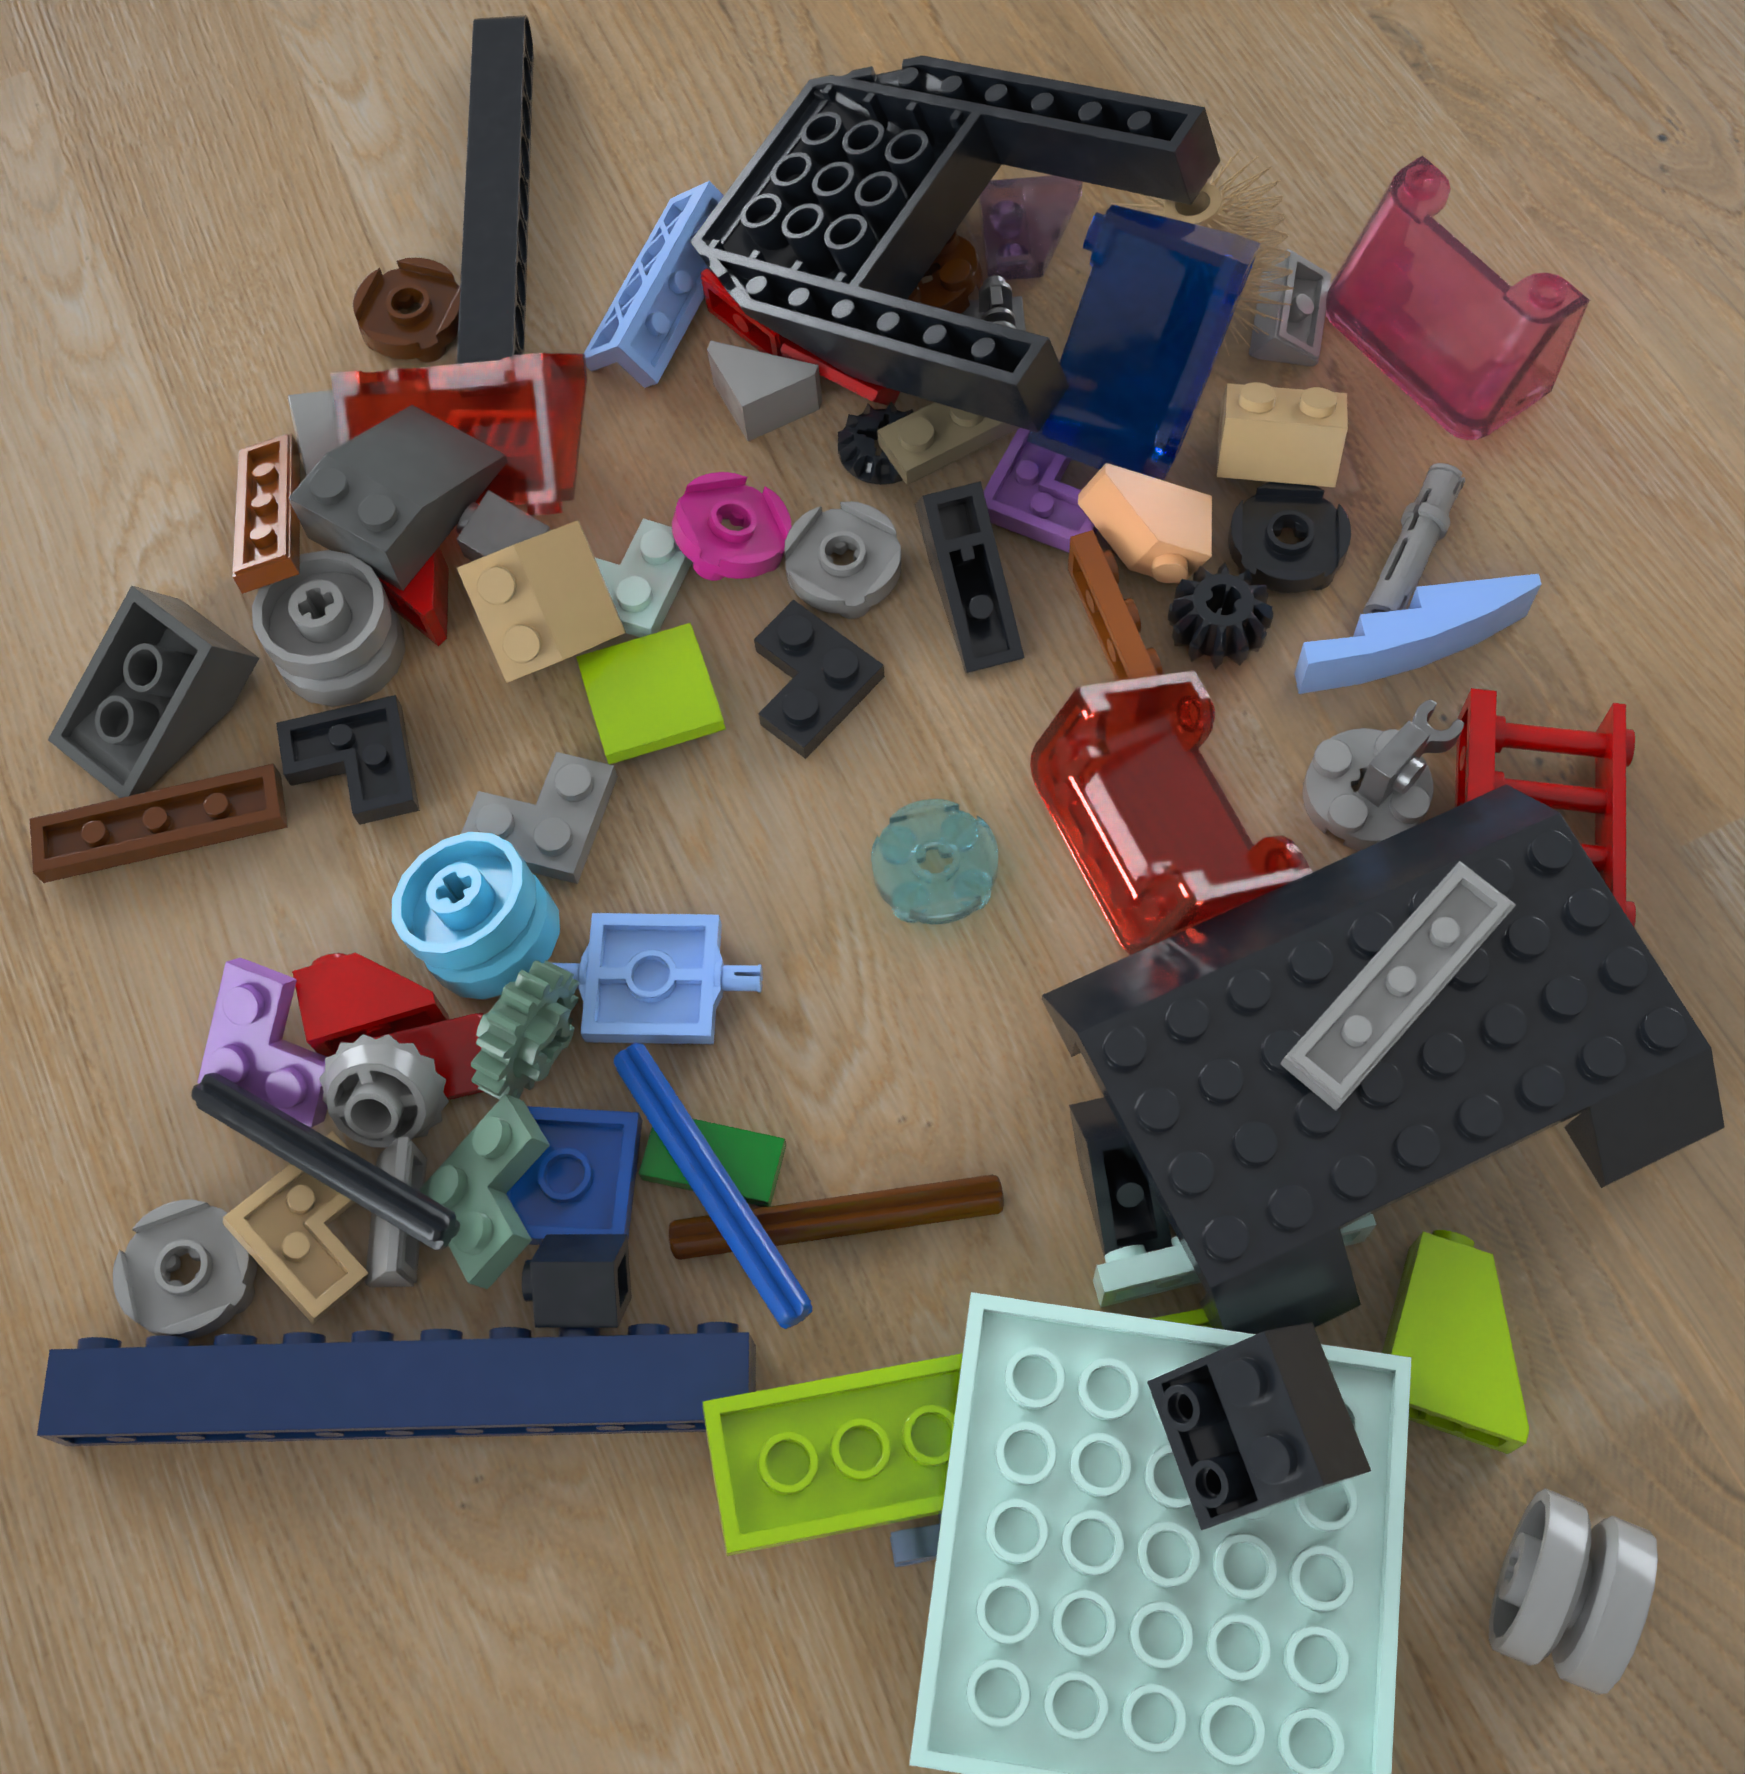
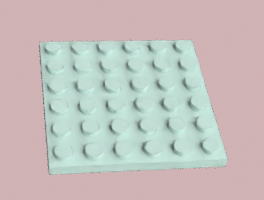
(1094, 1615)

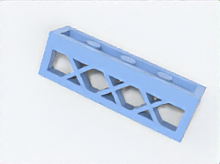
(657, 293)

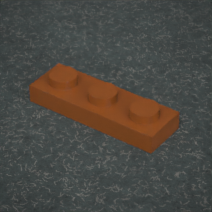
(1111, 616)

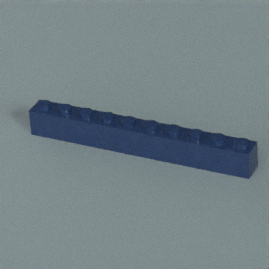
(392, 1387)

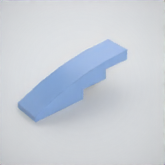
(1435, 625)

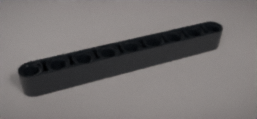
(496, 191)

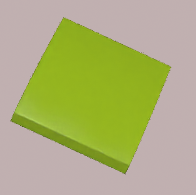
(650, 693)

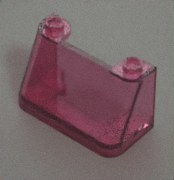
(1444, 318)

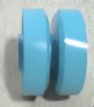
(475, 914)

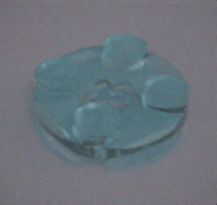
(929, 896)

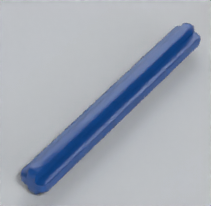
(713, 1186)

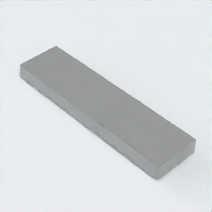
(1397, 985)

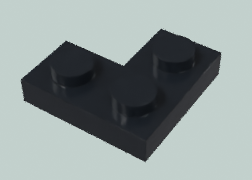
(827, 676)
(358, 740)

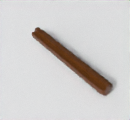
(849, 1215)

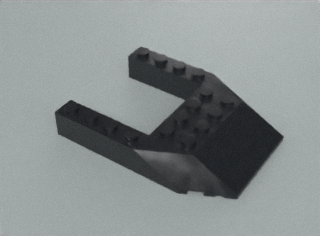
(875, 180)

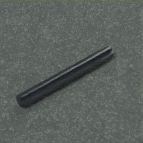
(327, 1161)

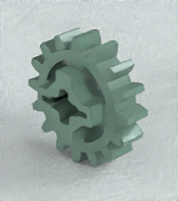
(525, 1030)

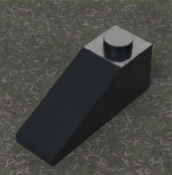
(969, 576)

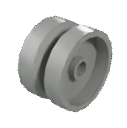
(330, 629)
(1574, 1592)

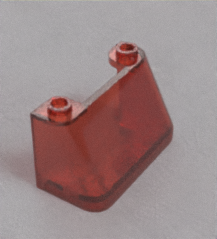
(515, 404)
(1148, 812)

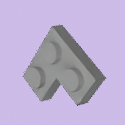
(561, 826)

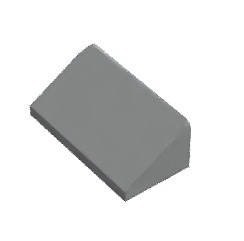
(1300, 333)
(392, 1252)

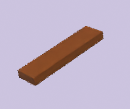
(264, 518)

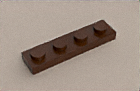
(157, 823)

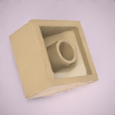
(1281, 434)
(541, 600)

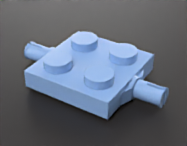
(655, 978)

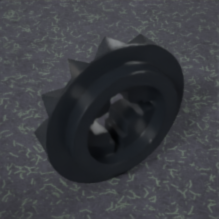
(858, 447)

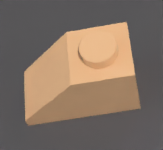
(1150, 522)

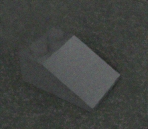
(395, 492)
(150, 692)

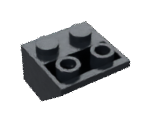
(1257, 1424)

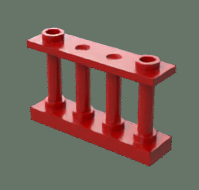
(1613, 751)

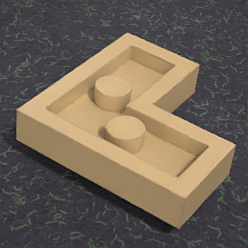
(289, 1238)

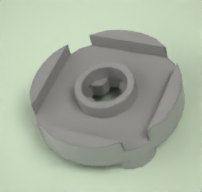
(849, 587)
(1346, 813)
(171, 1307)

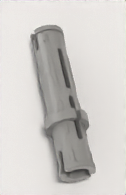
(1422, 527)

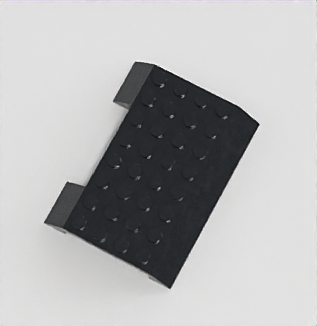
(1534, 1028)

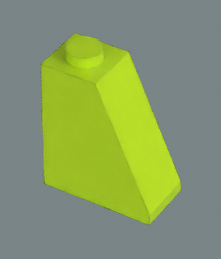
(1458, 1343)

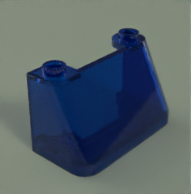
(1144, 338)

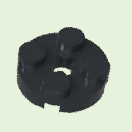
(1282, 565)

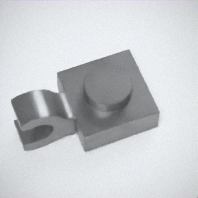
(1399, 761)

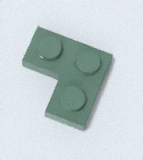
(476, 1184)

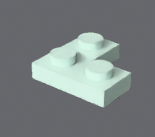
(646, 578)

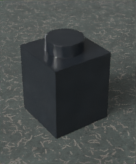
(578, 1281)

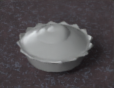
(382, 1091)

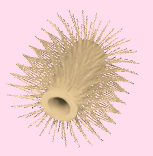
(1210, 212)

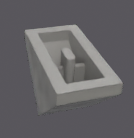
(763, 388)

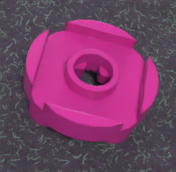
(722, 551)

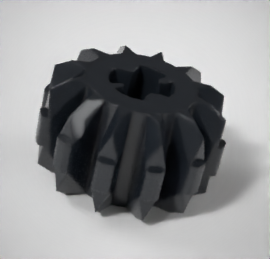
(1220, 615)

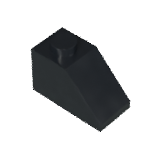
(1115, 1184)

